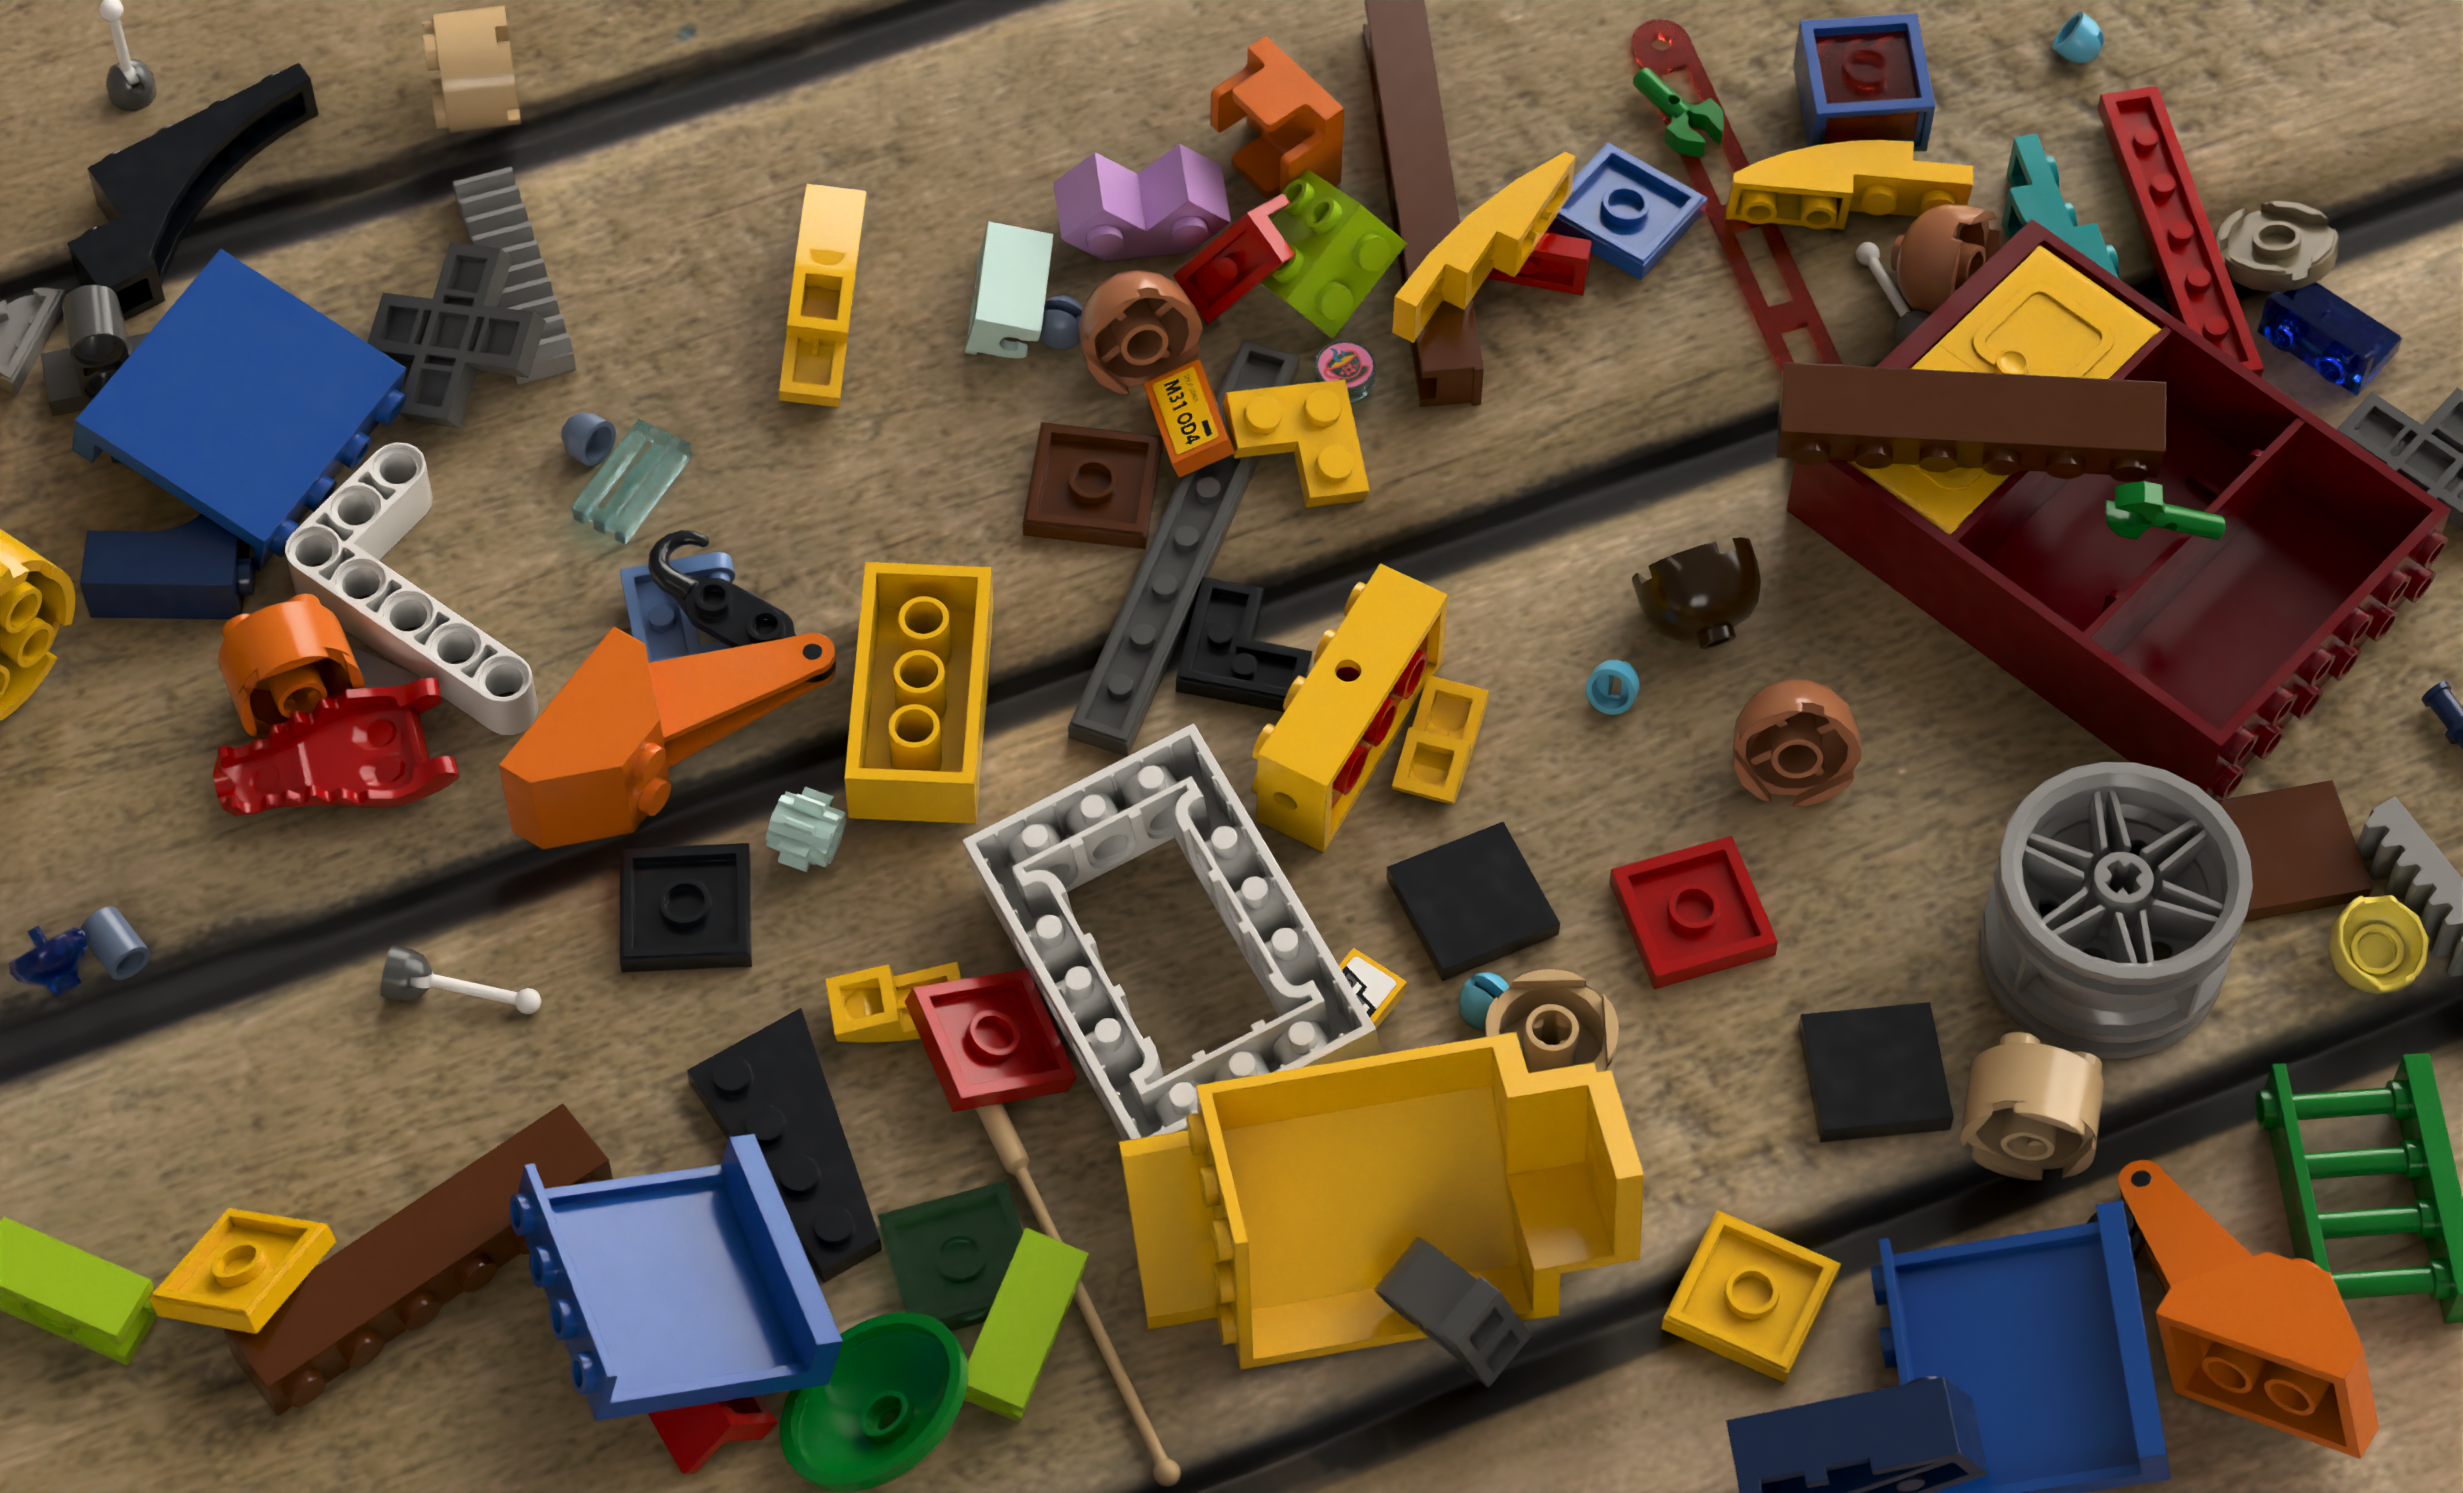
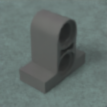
(95, 350)
(1454, 1310)

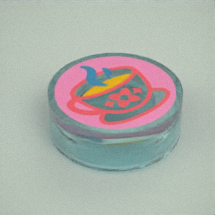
(1349, 362)

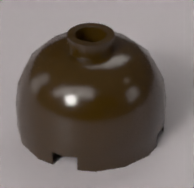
(1701, 592)

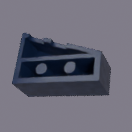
(1866, 1442)

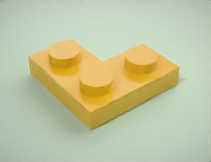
(1312, 423)

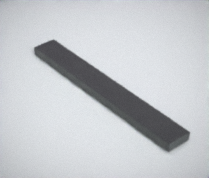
(1172, 575)

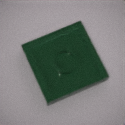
(952, 1253)

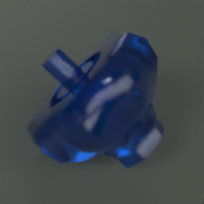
(52, 961)

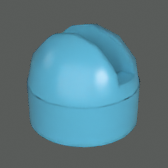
(2079, 39)
(1601, 683)
(1475, 1001)

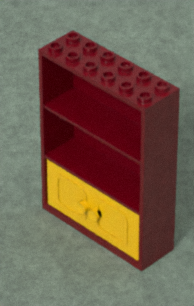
(2164, 641)

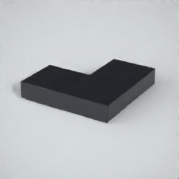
(1225, 659)

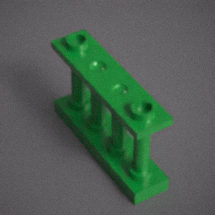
(2421, 1156)

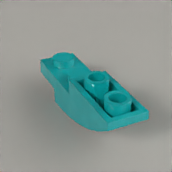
(2037, 197)

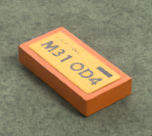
(1189, 418)

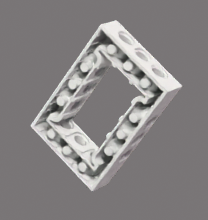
(1110, 819)

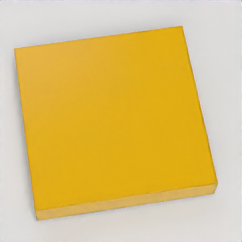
(242, 1270)
(1751, 1296)

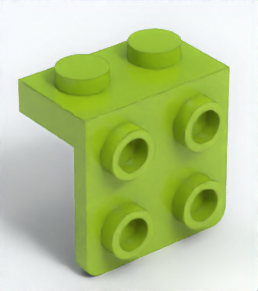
(1336, 249)

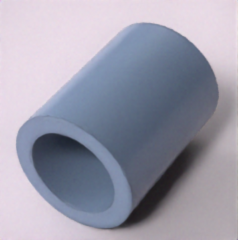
(115, 943)

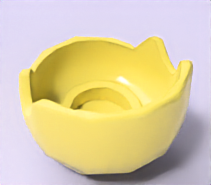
(2378, 945)

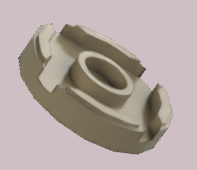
(2278, 246)

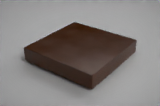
(1093, 485)
(2298, 850)

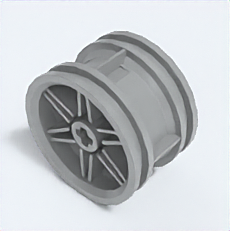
(2130, 868)

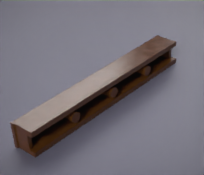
(1420, 189)

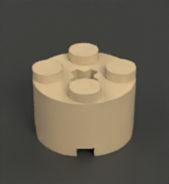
(474, 69)
(1556, 1021)
(2032, 1108)

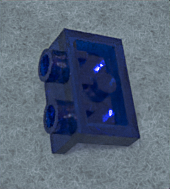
(2328, 335)

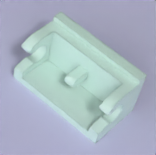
(1008, 290)

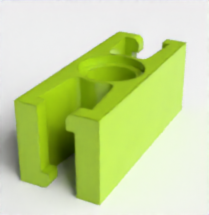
(73, 1292)
(1023, 1324)

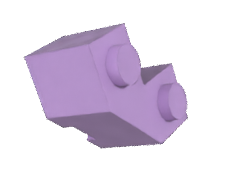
(1144, 214)

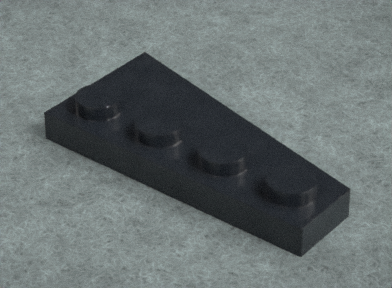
(780, 1094)

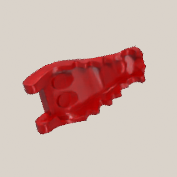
(346, 752)

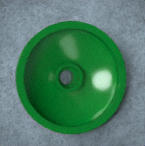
(884, 1405)

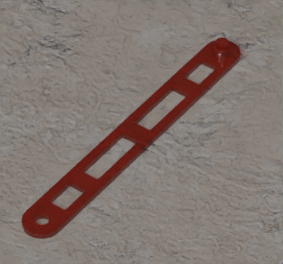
(1772, 319)

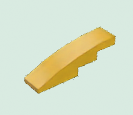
(1492, 236)

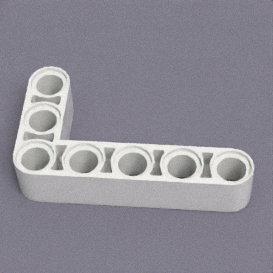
(354, 570)

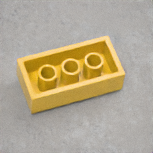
(919, 693)

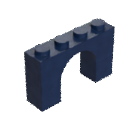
(167, 573)

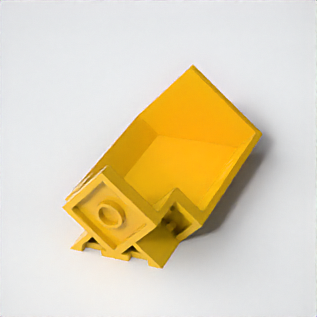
(1323, 1174)

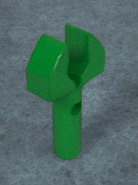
(1678, 134)
(2142, 507)

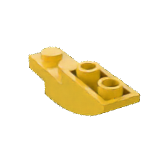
(1828, 180)
(822, 295)

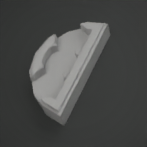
(23, 333)

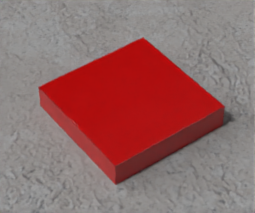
(1693, 912)
(990, 1039)

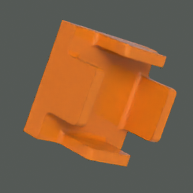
(1290, 112)

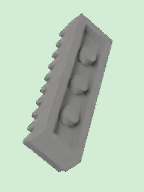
(498, 219)
(2418, 874)

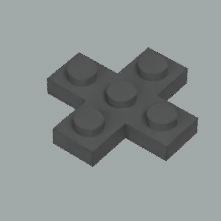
(456, 334)
(2423, 453)

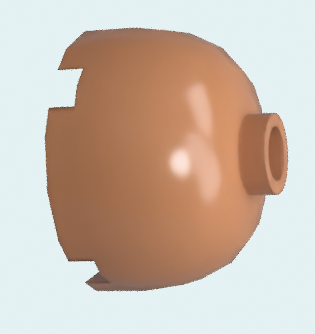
(1942, 253)
(1137, 329)
(1796, 742)

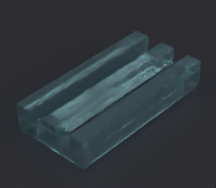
(625, 526)

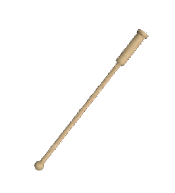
(1016, 1162)

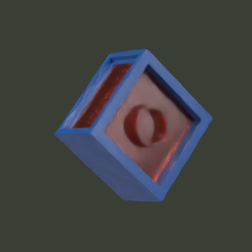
(1864, 80)

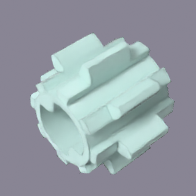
(805, 829)

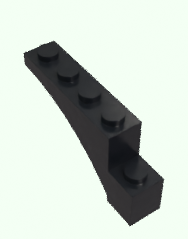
(167, 179)

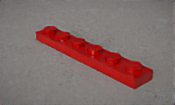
(2175, 221)

